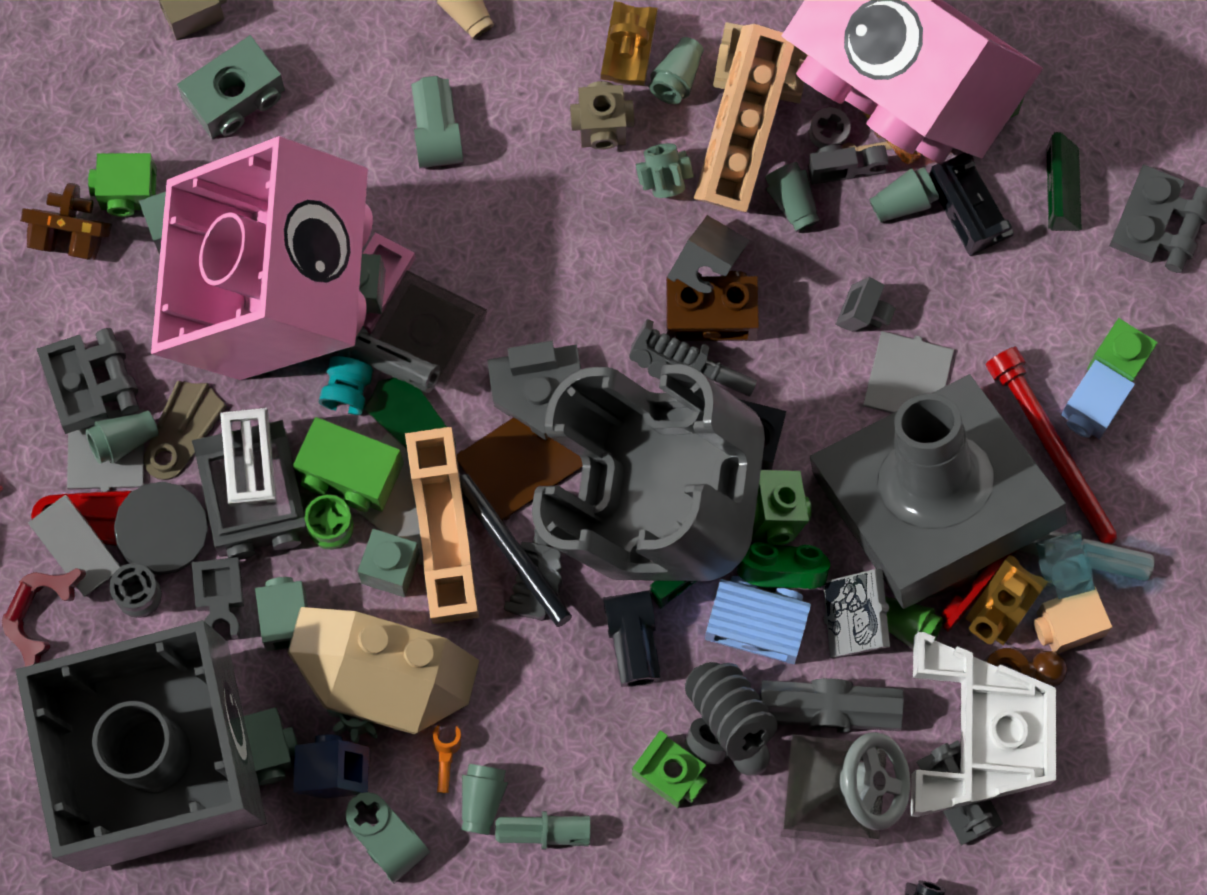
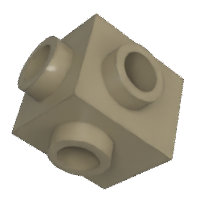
(602, 115)

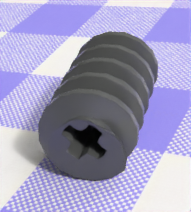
(731, 708)

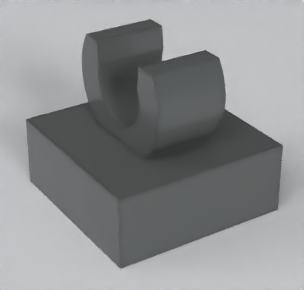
(864, 307)

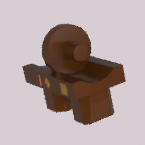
(44, 225)

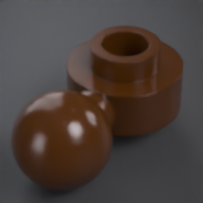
(1045, 666)

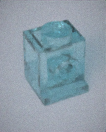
(1066, 564)

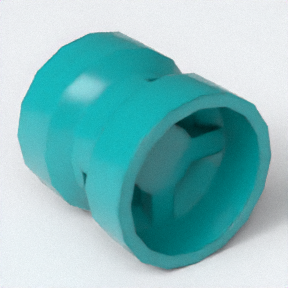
(346, 384)

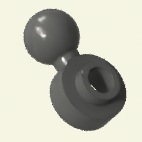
(706, 748)

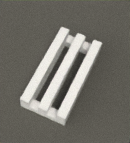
(252, 496)

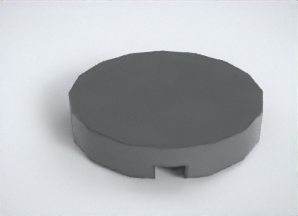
(161, 527)

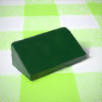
(1063, 184)

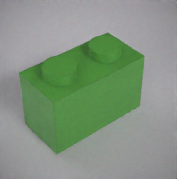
(348, 465)

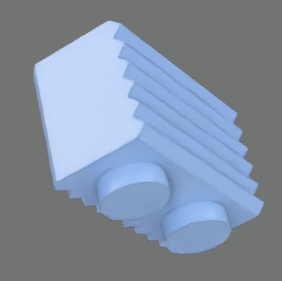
(758, 619)

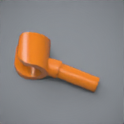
(445, 759)

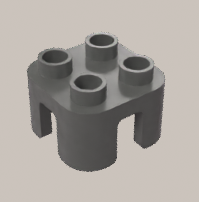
(661, 478)

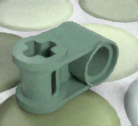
(390, 841)

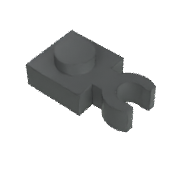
(837, 164)
(218, 590)

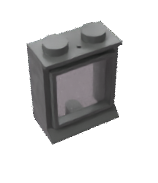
(248, 527)

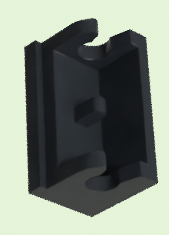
(969, 204)

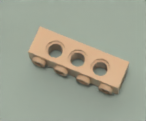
(744, 118)

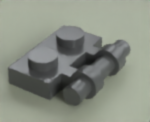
(1147, 215)
(73, 383)

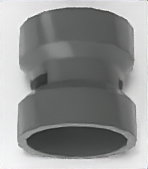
(140, 598)

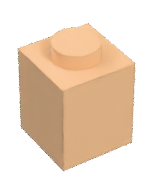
(1072, 621)

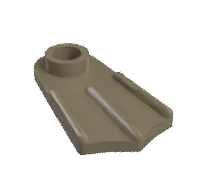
(186, 417)

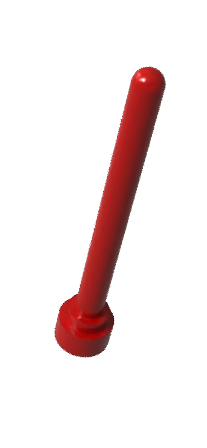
(1010, 371)

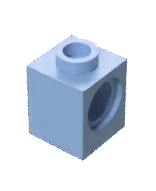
(1096, 401)

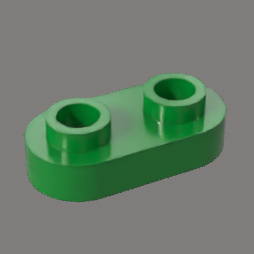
(784, 566)

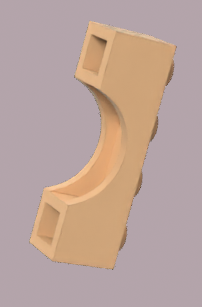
(442, 525)

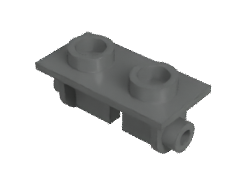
(968, 820)

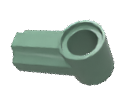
(436, 131)

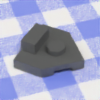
(528, 379)

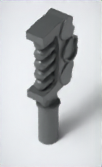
(656, 350)
(548, 563)

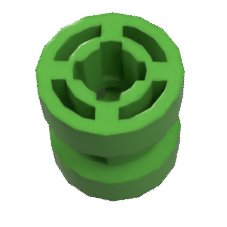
(329, 512)

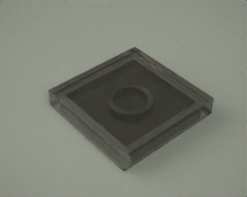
(429, 324)

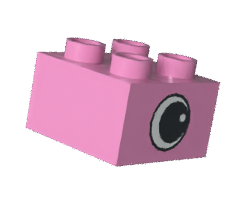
(915, 69)
(262, 260)

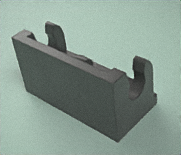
(709, 246)

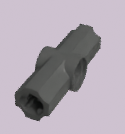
(833, 705)

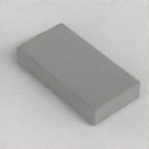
(74, 544)

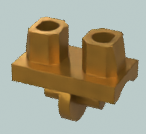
(629, 44)
(1004, 602)

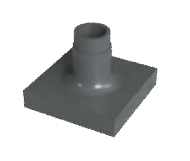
(938, 490)

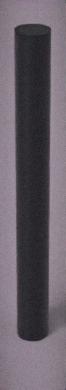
(514, 552)

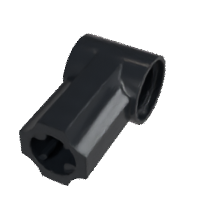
(632, 628)

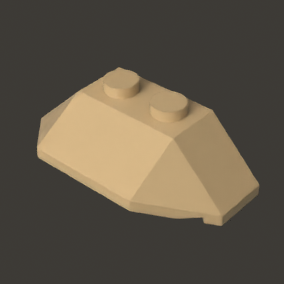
(381, 668)

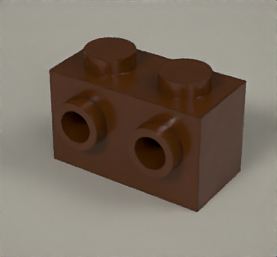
(721, 315)

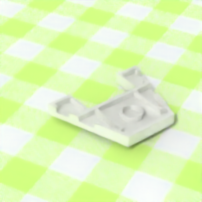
(1004, 730)

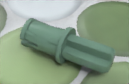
(544, 830)

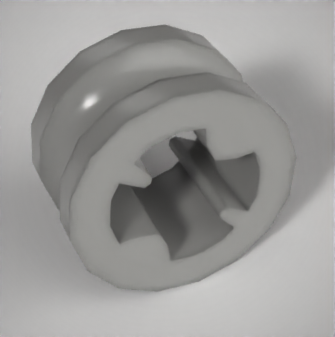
(822, 117)

